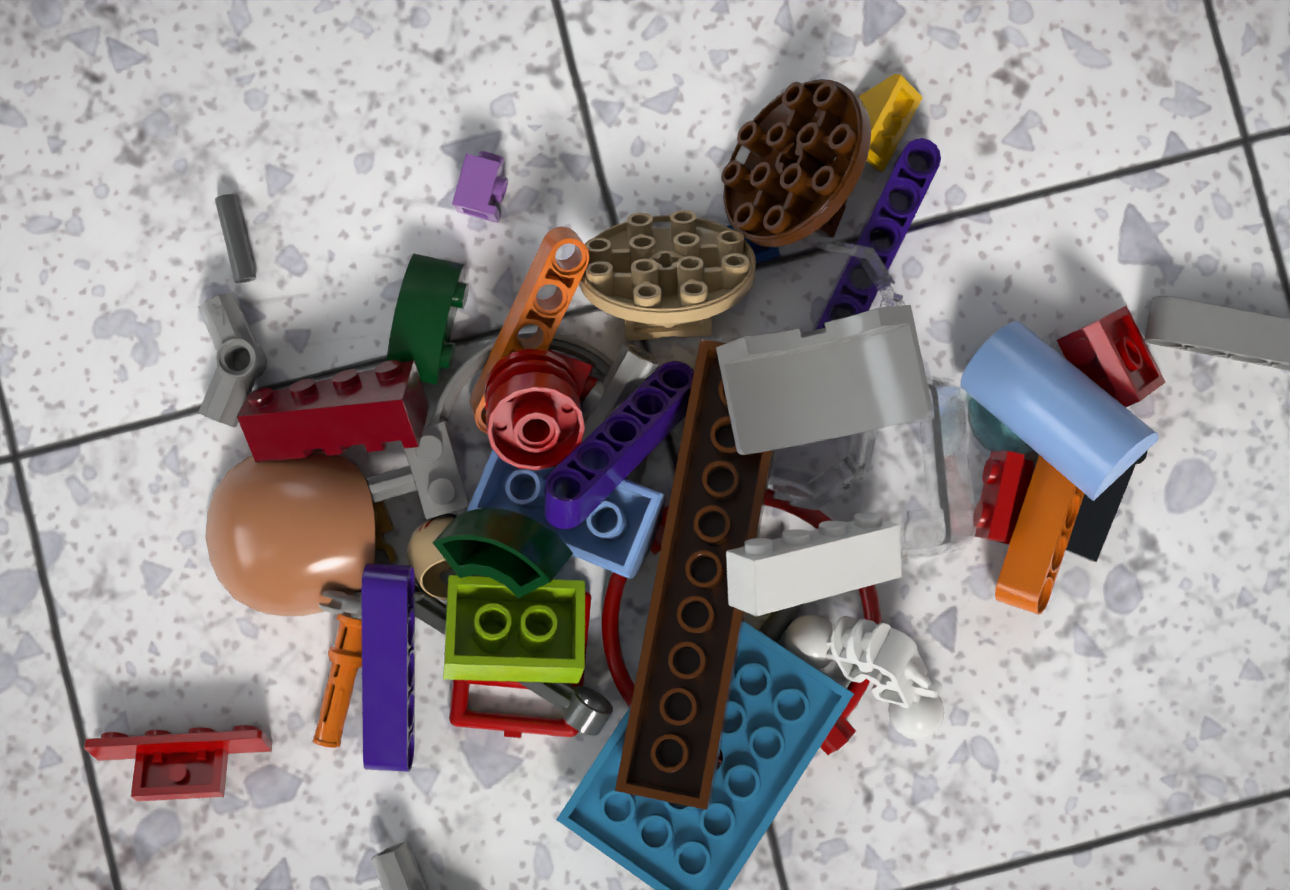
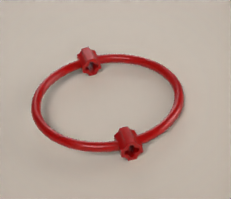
(842, 729)

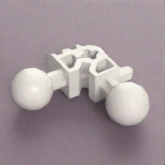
(874, 654)

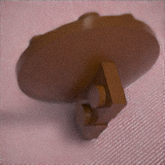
(799, 165)

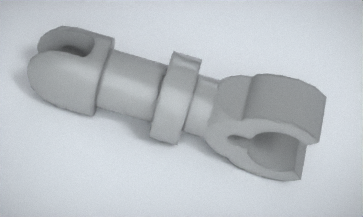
(343, 603)

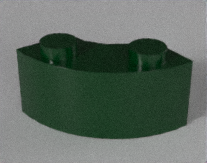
(426, 315)
(503, 547)

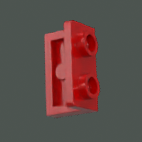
(1003, 493)

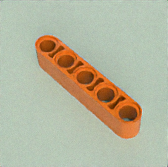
(530, 310)
(1039, 540)

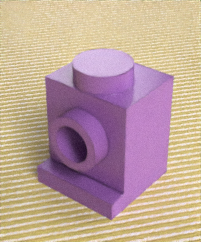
(481, 186)

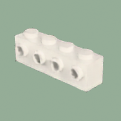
(813, 563)

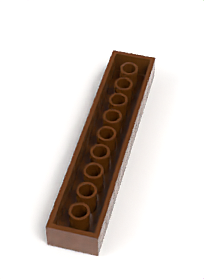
(690, 626)

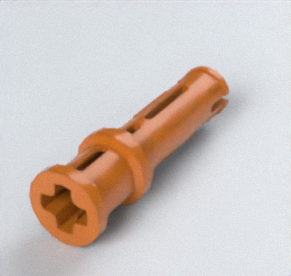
(345, 659)

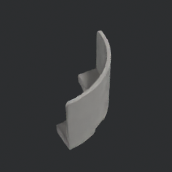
(825, 381)

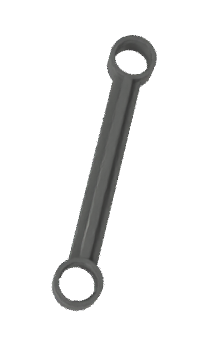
(580, 705)

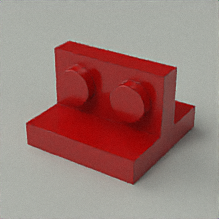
(1114, 357)

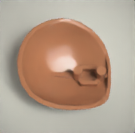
(291, 532)

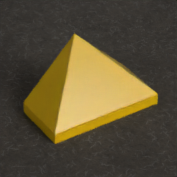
(890, 112)

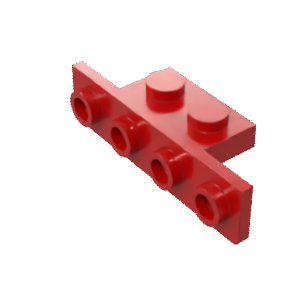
(179, 764)

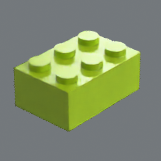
(514, 638)

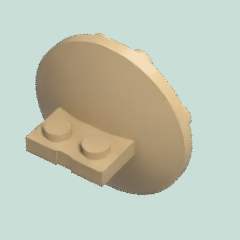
(667, 277)

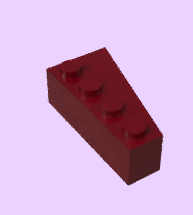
(337, 413)

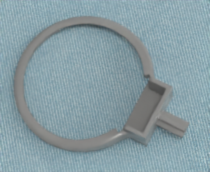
(433, 465)

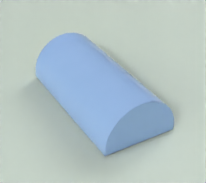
(1056, 408)
(611, 537)

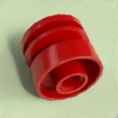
(533, 409)

